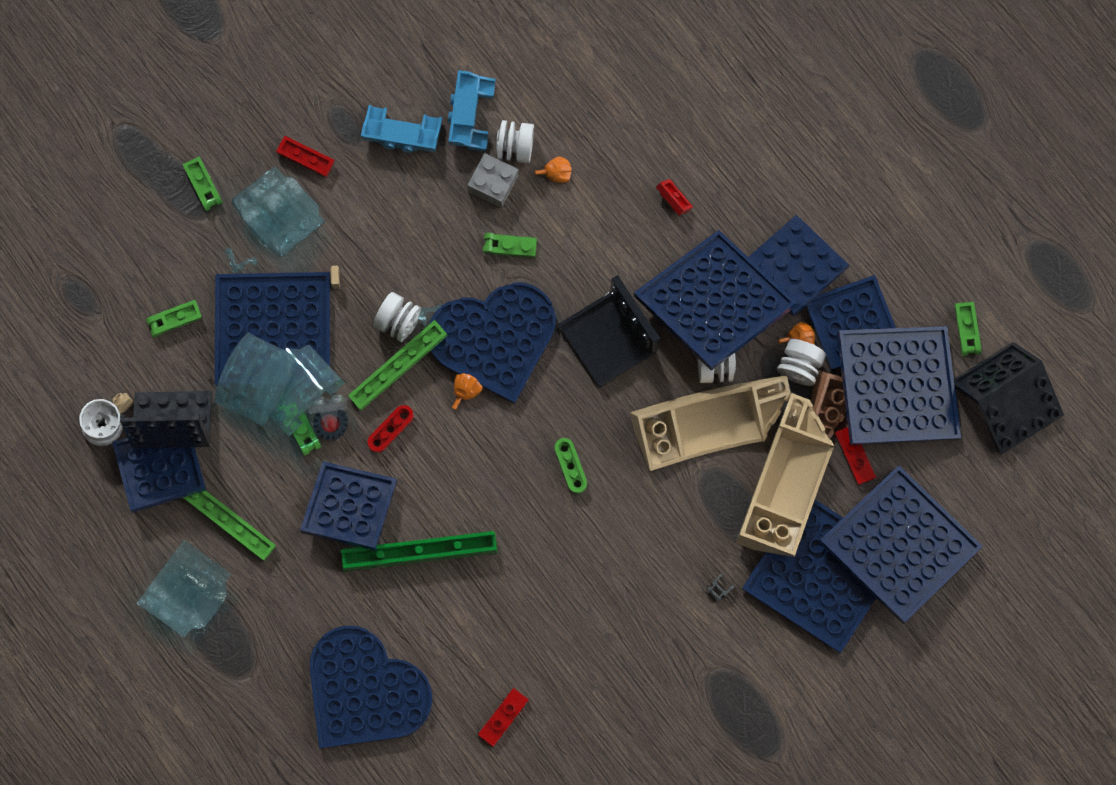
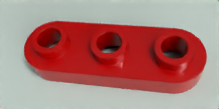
(395, 421)

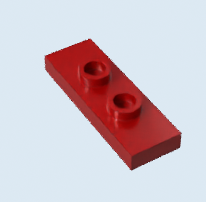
(855, 458)
(503, 717)

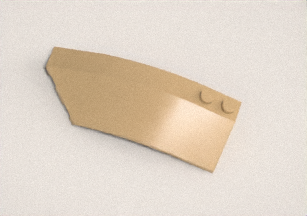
(709, 421)
(787, 481)

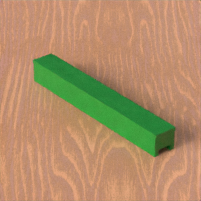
(419, 551)

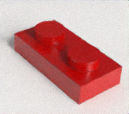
(674, 197)

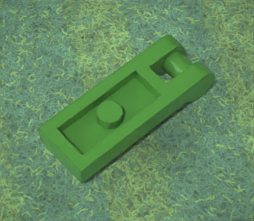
(202, 183)
(510, 245)
(174, 318)
(967, 328)
(305, 432)

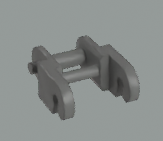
(724, 593)

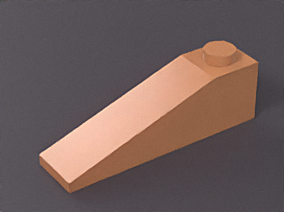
(829, 400)

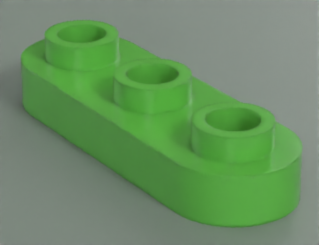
(570, 457)

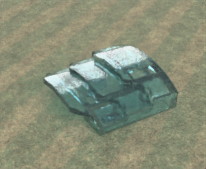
(278, 211)
(254, 378)
(308, 382)
(186, 590)

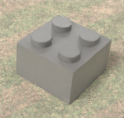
(493, 180)

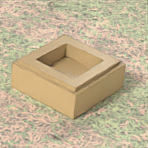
(335, 277)

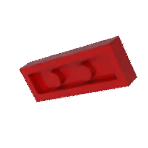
(305, 156)

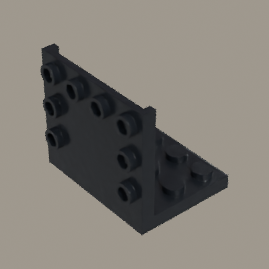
(611, 334)
(1011, 395)
(169, 419)

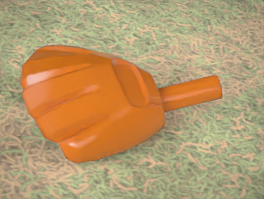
(556, 170)
(799, 331)
(465, 388)

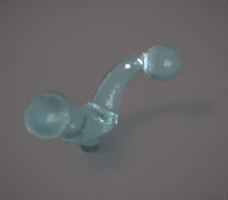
(228, 251)
(424, 311)

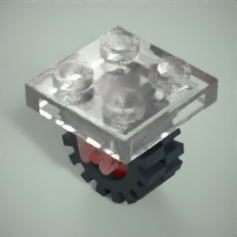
(330, 418)

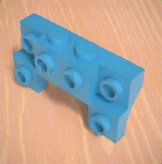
(464, 102)
(400, 134)

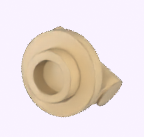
(122, 402)

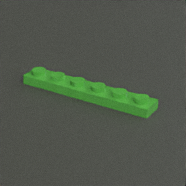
(398, 365)
(232, 524)

